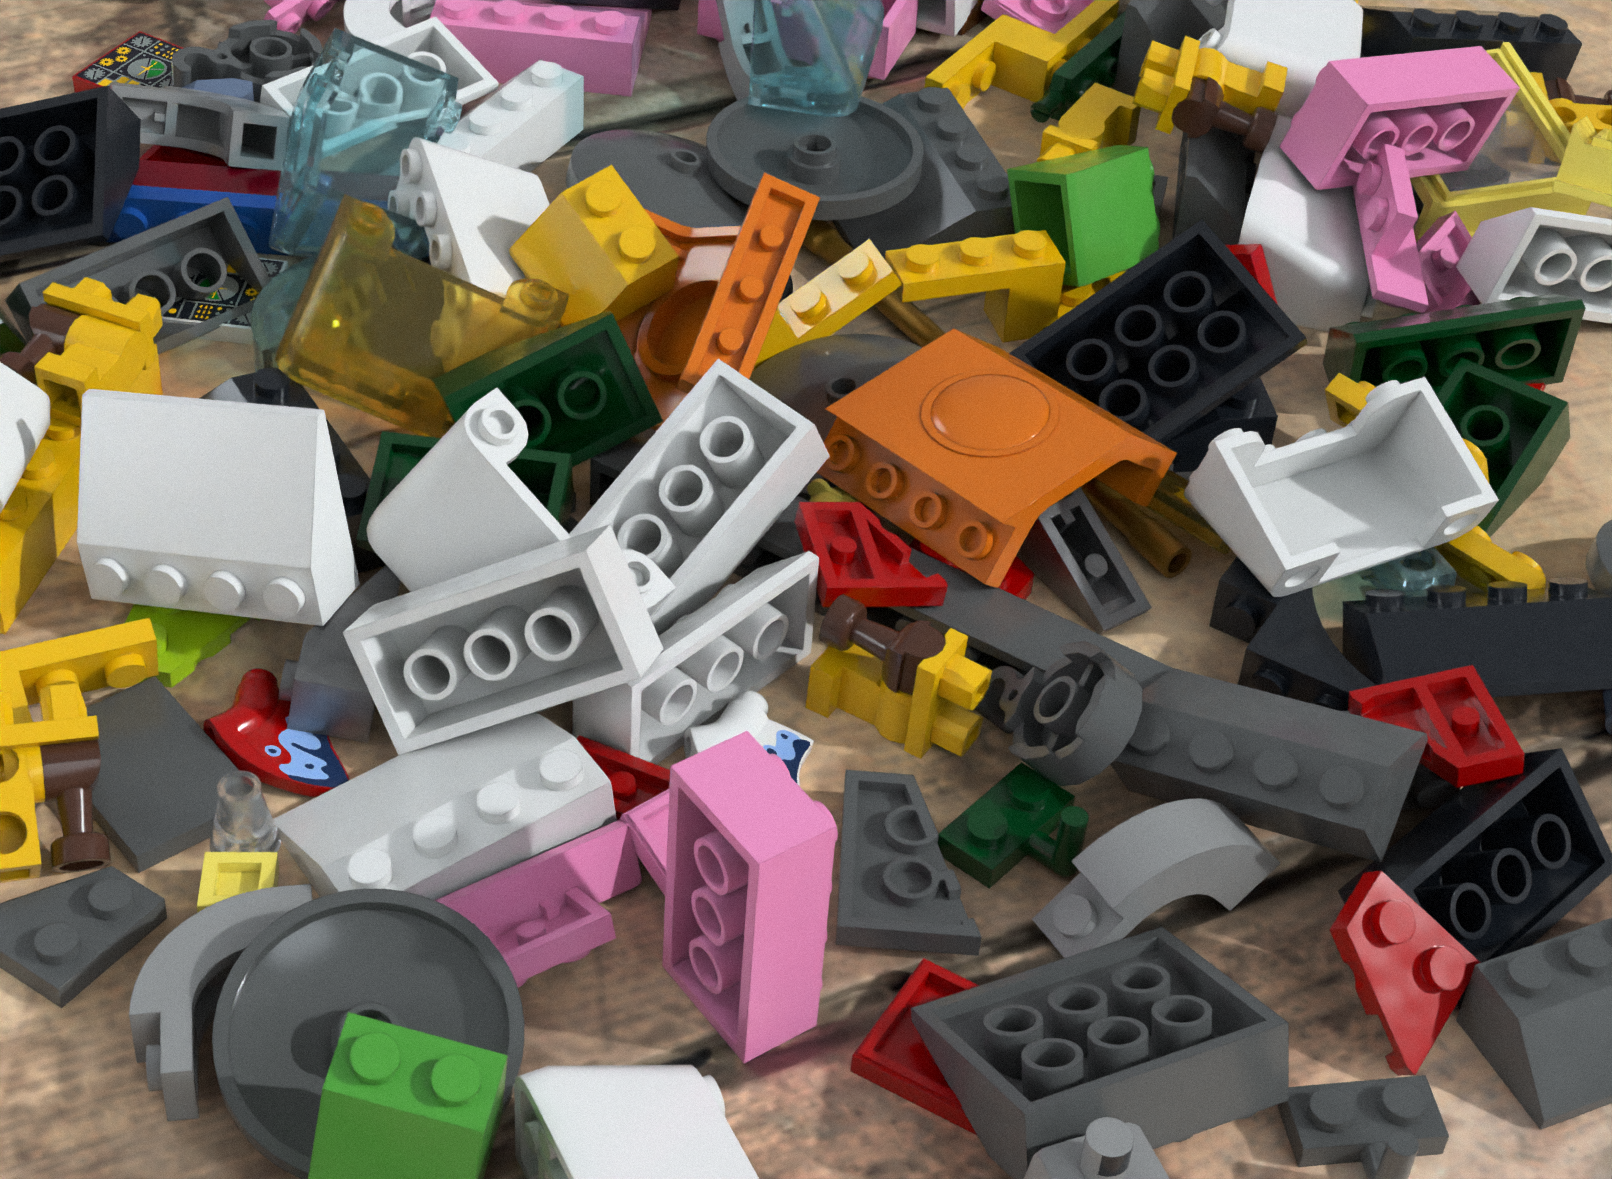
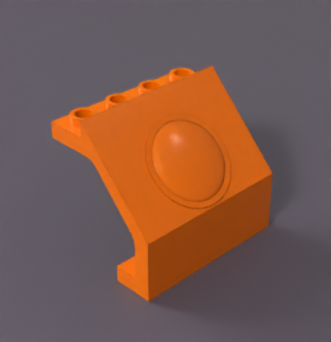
(721, 293)
(976, 447)

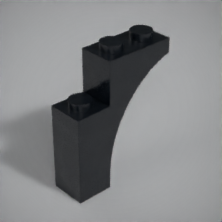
(1286, 641)

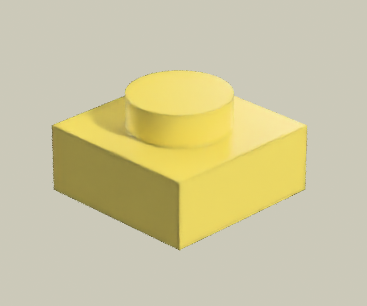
(235, 873)

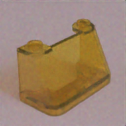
(386, 324)

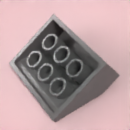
(960, 184)
(1106, 1033)

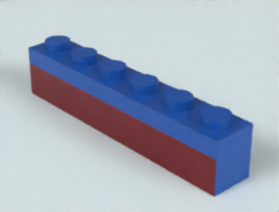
(174, 189)

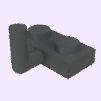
(1365, 1122)

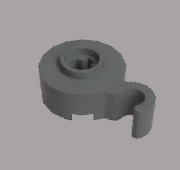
(250, 53)
(1070, 716)

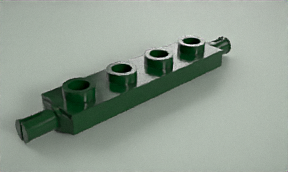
(1090, 65)

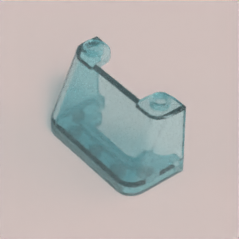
(813, 54)
(349, 138)

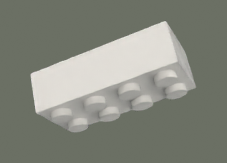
(504, 640)

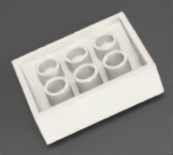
(212, 507)
(451, 812)

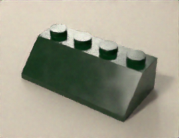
(1515, 337)

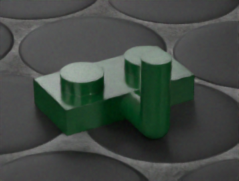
(1014, 823)

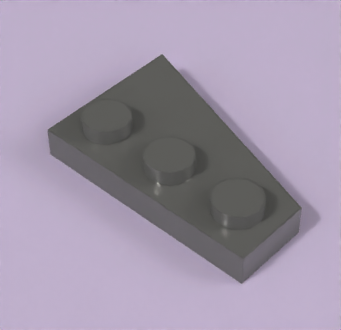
(893, 873)

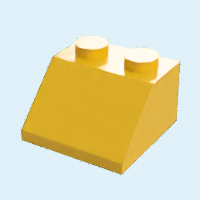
(598, 249)

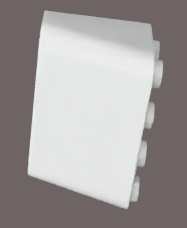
(468, 210)
(1343, 496)

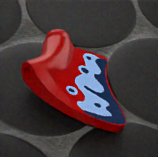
(258, 741)

